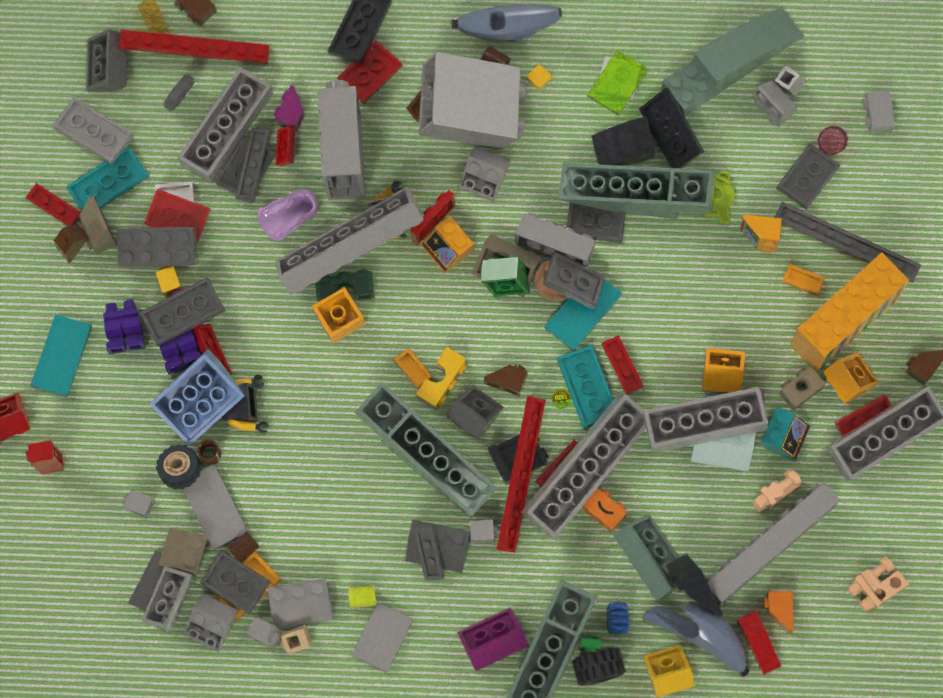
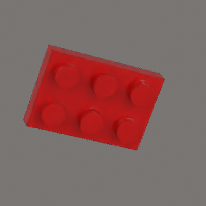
(373, 73)
(174, 211)
(433, 217)

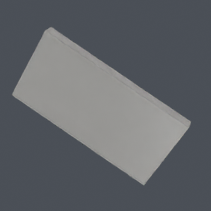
(93, 130)
(215, 508)

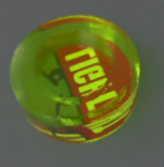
(561, 398)

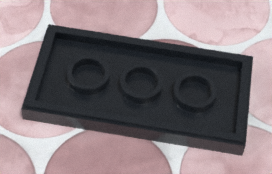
(358, 29)
(671, 129)

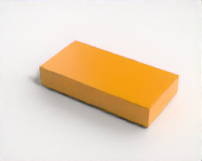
(803, 279)
(412, 368)

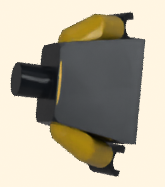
(244, 413)

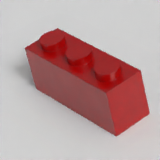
(45, 457)

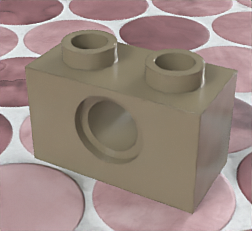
(796, 398)

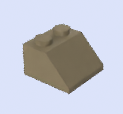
(183, 551)

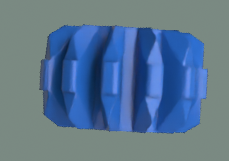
(617, 618)

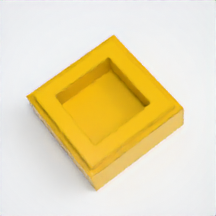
(539, 77)

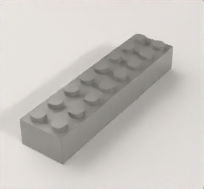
(349, 241)
(586, 466)
(772, 543)

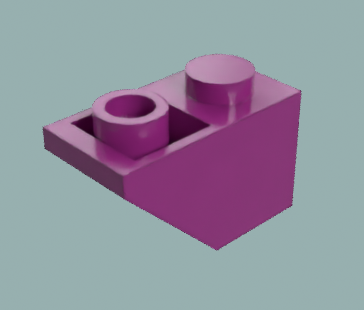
(290, 111)

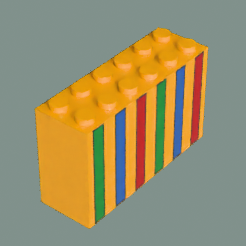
(849, 312)

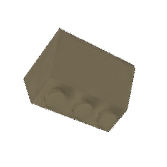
(500, 249)

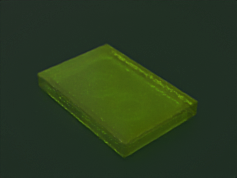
(617, 82)

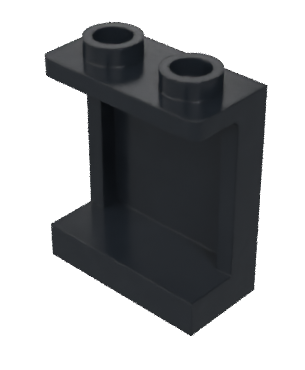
(504, 456)

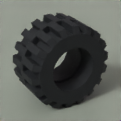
(598, 666)

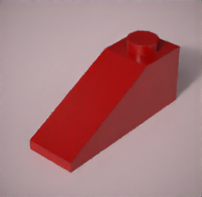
(758, 642)

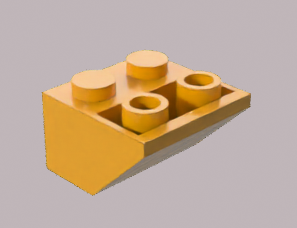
(723, 370)

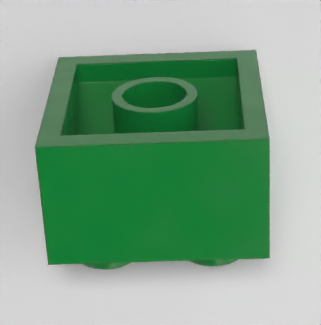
(505, 276)

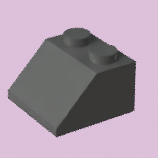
(474, 412)

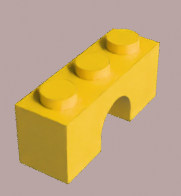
(435, 393)

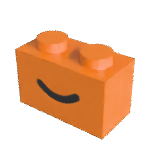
(605, 510)

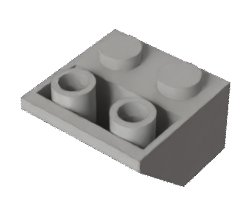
(774, 103)
(484, 173)
(210, 622)

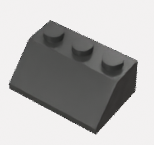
(105, 63)
(451, 542)

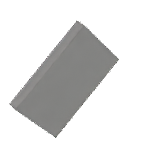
(382, 637)

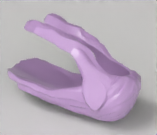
(288, 213)

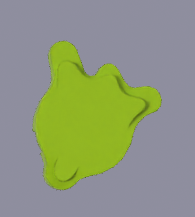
(723, 198)

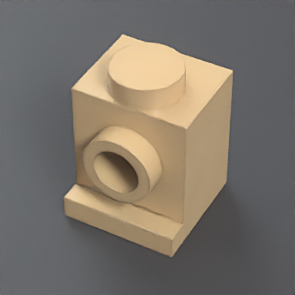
(292, 646)

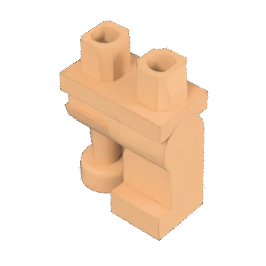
(777, 492)
(875, 590)

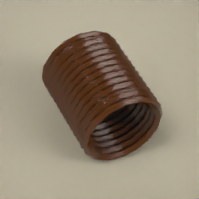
(495, 56)
(210, 461)
(243, 546)

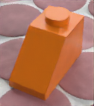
(780, 608)

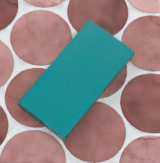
(108, 181)
(575, 321)
(61, 355)
(585, 384)

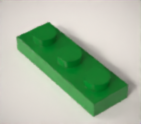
(591, 643)

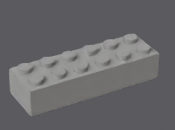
(225, 125)
(705, 420)
(886, 433)

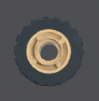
(182, 476)

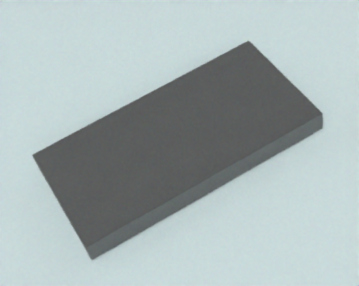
(182, 311)

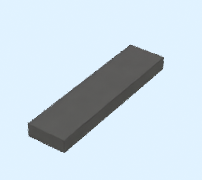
(252, 165)

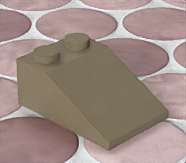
(96, 227)

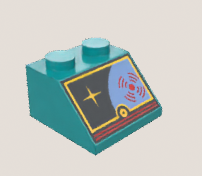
(785, 434)

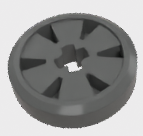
(178, 92)

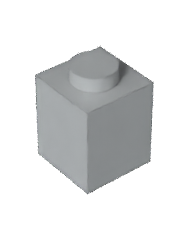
(790, 80)
(138, 503)
(483, 531)
(264, 632)

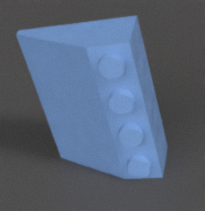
(197, 397)

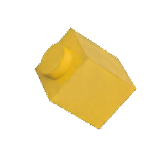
(168, 280)

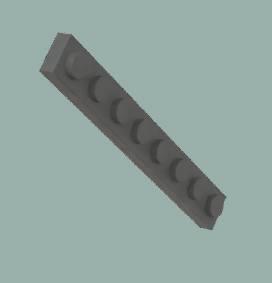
(842, 239)

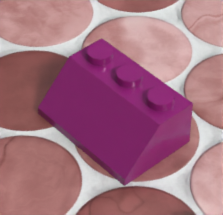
(493, 639)

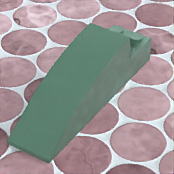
(731, 58)
(638, 189)
(425, 450)
(554, 642)

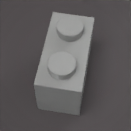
(879, 112)

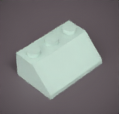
(726, 453)

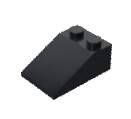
(624, 143)
(691, 580)

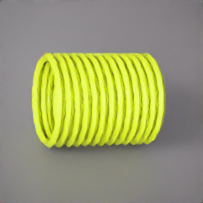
(362, 596)

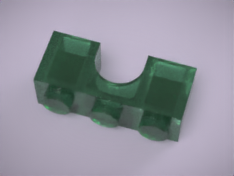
(360, 282)

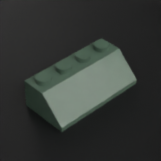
(649, 554)

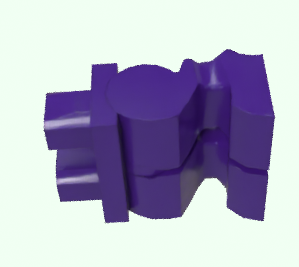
(123, 321)
(171, 354)

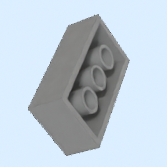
(547, 237)

